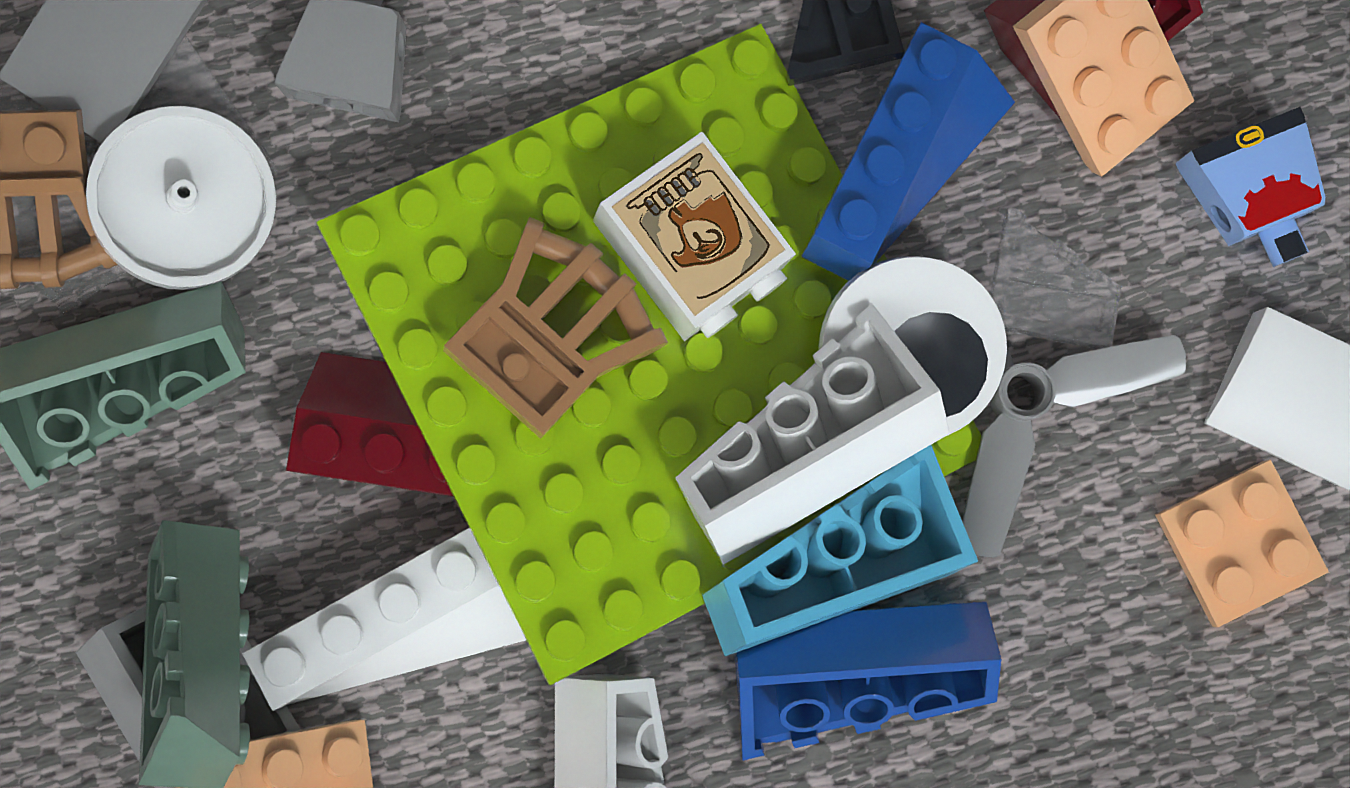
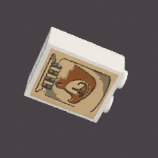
(694, 238)

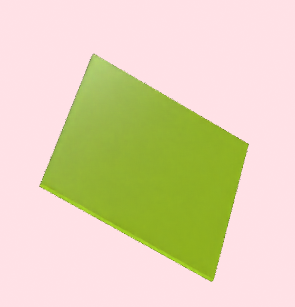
(591, 514)

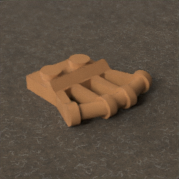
(43, 159)
(526, 360)

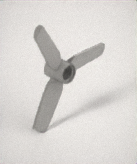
(1069, 382)

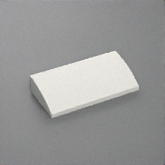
(1289, 395)

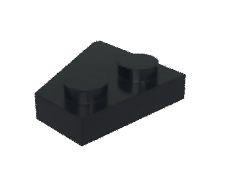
(842, 38)

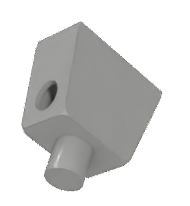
(347, 58)

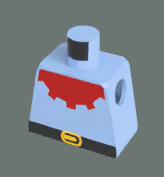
(1259, 183)

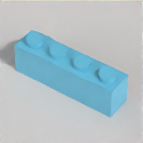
(860, 551)

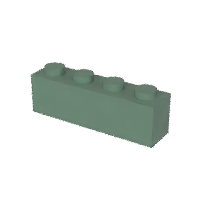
(112, 375)
(194, 658)

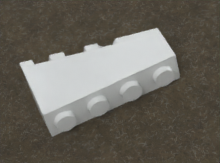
(816, 439)
(402, 622)
(608, 732)

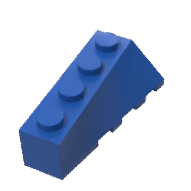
(918, 136)
(866, 671)

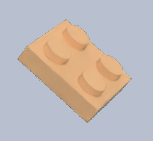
(1241, 543)

